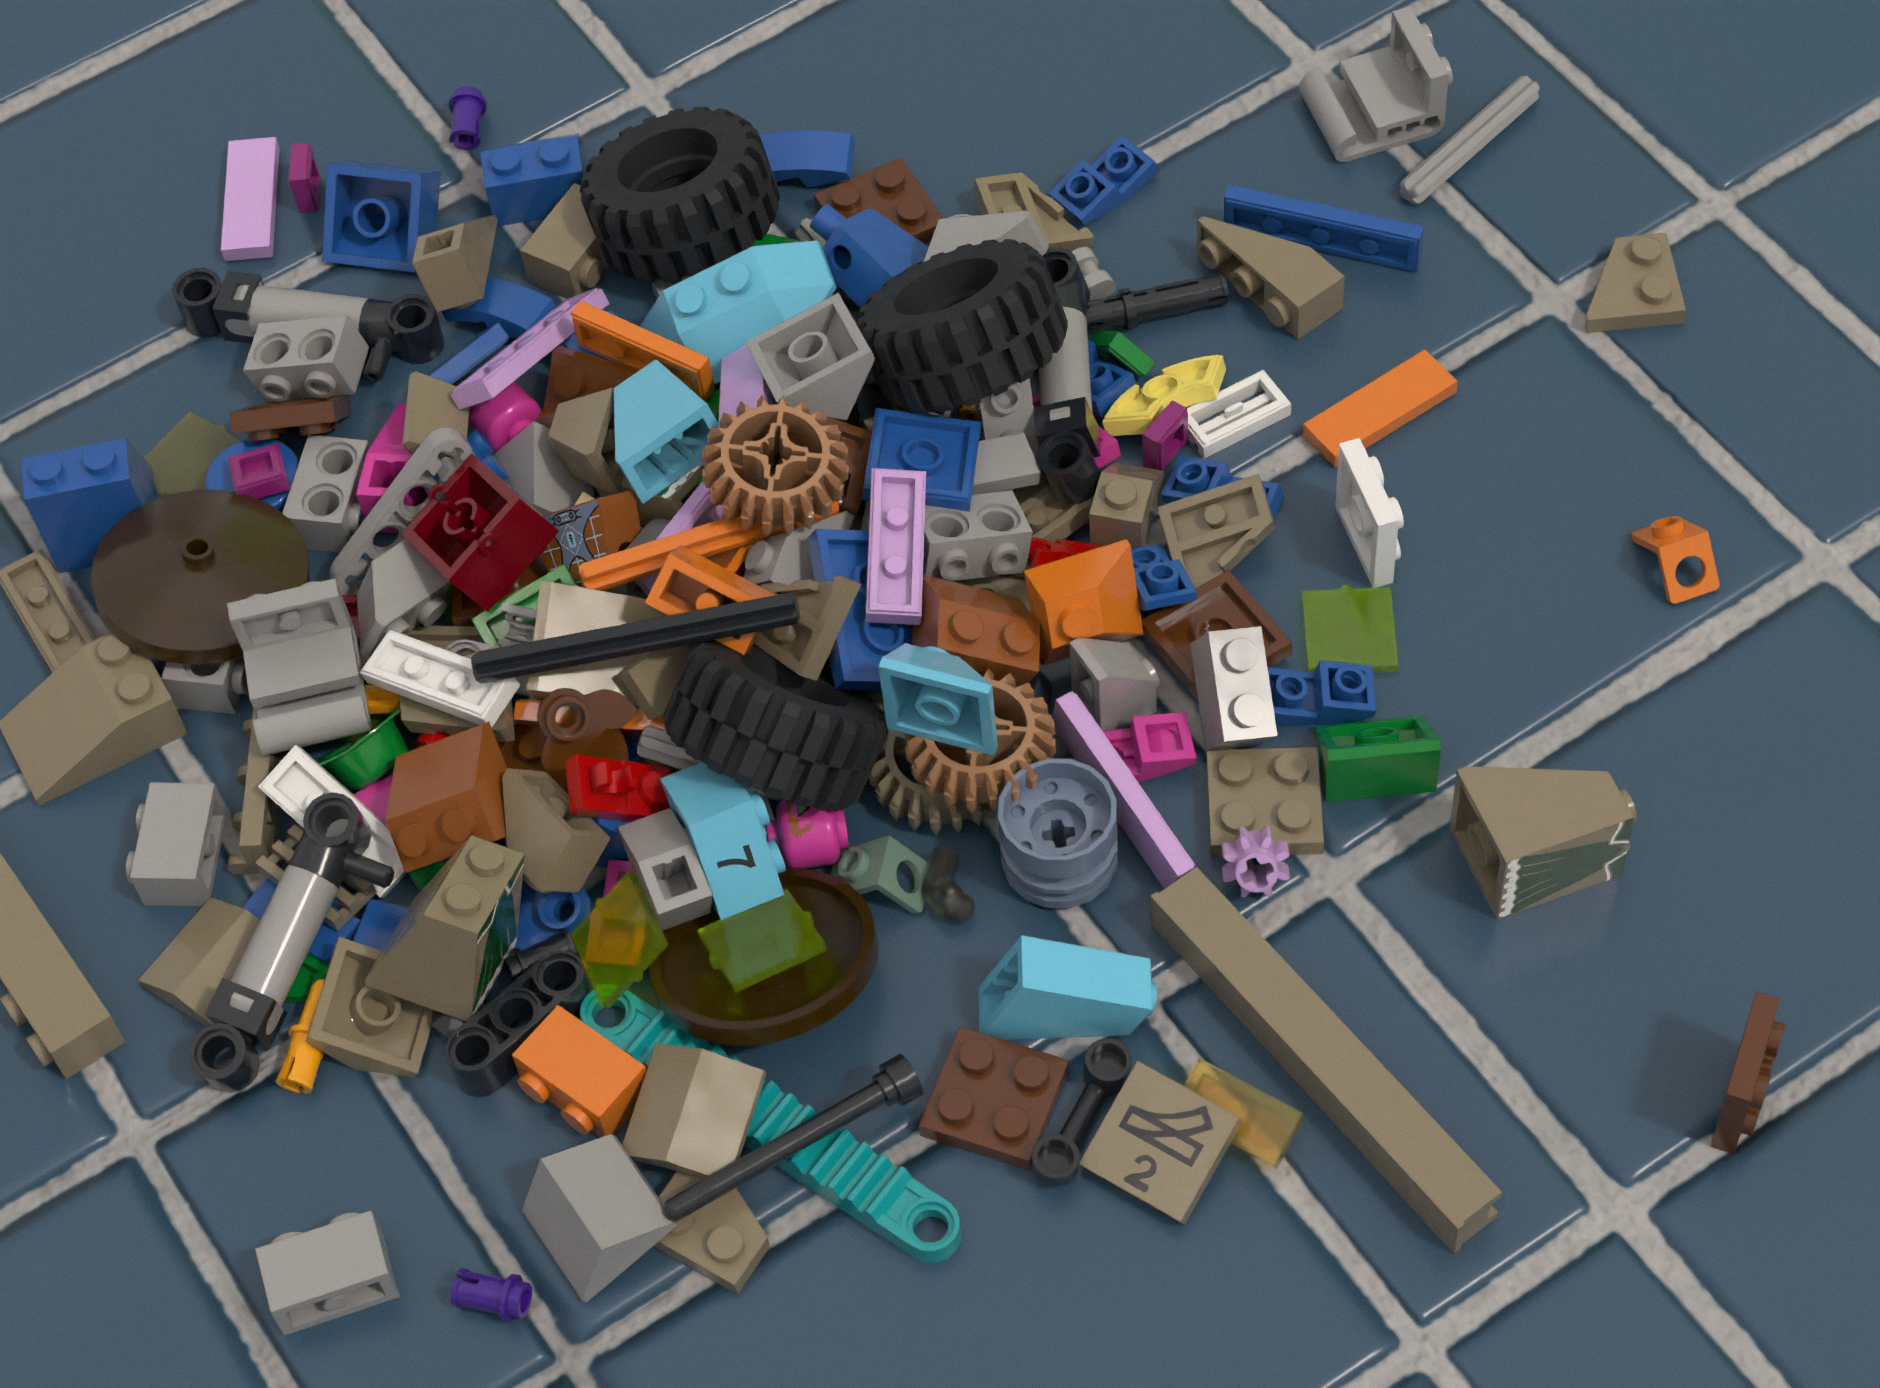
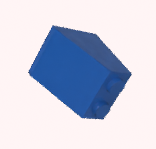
(82, 495)

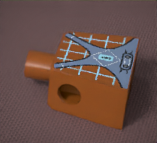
(592, 531)

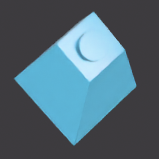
(938, 698)

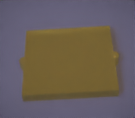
(186, 454)

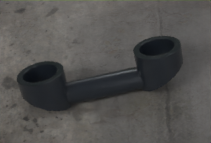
(1104, 1072)

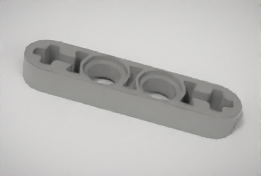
(392, 511)

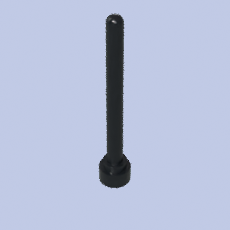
(891, 1085)

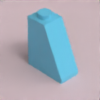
(658, 429)
(1065, 992)

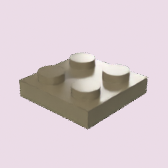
(1265, 789)

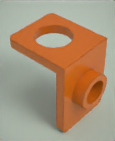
(1673, 541)

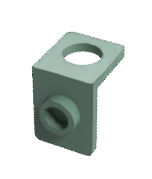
(874, 867)

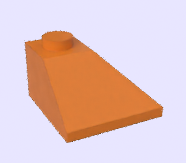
(1084, 598)

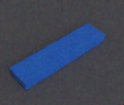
(1326, 227)

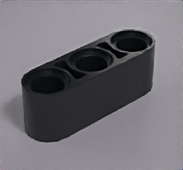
(489, 1029)

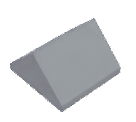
(815, 358)
(539, 473)
(594, 1212)

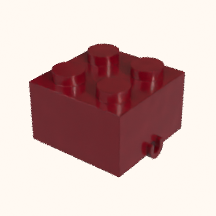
(479, 532)

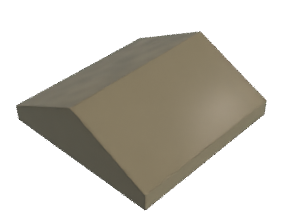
(200, 957)
(364, 1024)
(693, 1110)

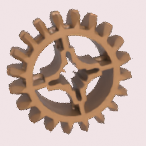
(746, 448)
(983, 774)

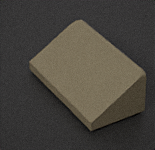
(429, 409)

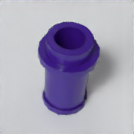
(467, 108)
(492, 1294)

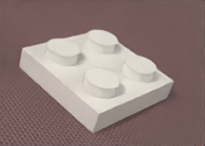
(1367, 512)

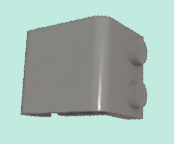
(1385, 93)
(301, 666)

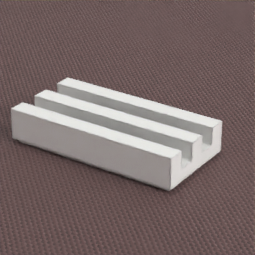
(1239, 419)

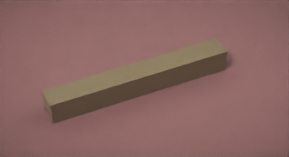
(1326, 1059)

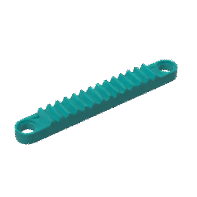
(833, 1167)

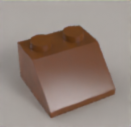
(980, 629)
(446, 796)

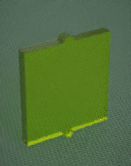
(1350, 627)
(619, 940)
(761, 941)

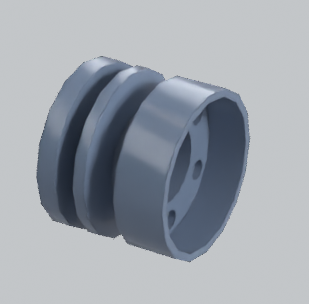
(1059, 836)

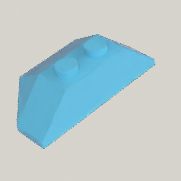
(741, 298)

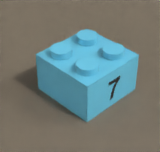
(728, 837)

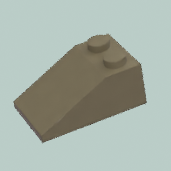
(90, 718)

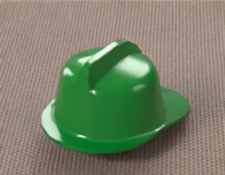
(366, 757)

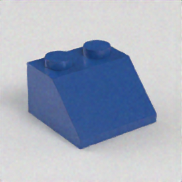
(530, 177)
(378, 213)

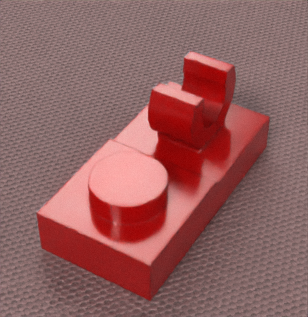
(615, 788)

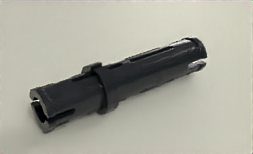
(1164, 300)

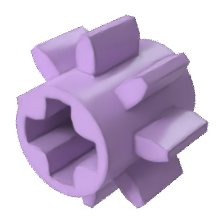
(1241, 866)

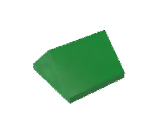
(1378, 758)

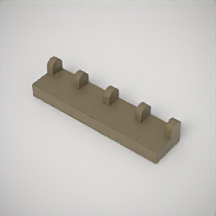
(260, 814)

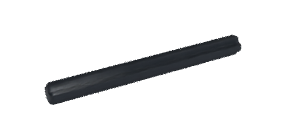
(635, 638)

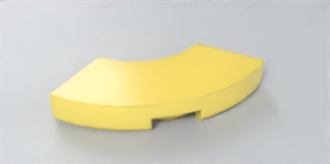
(1183, 382)

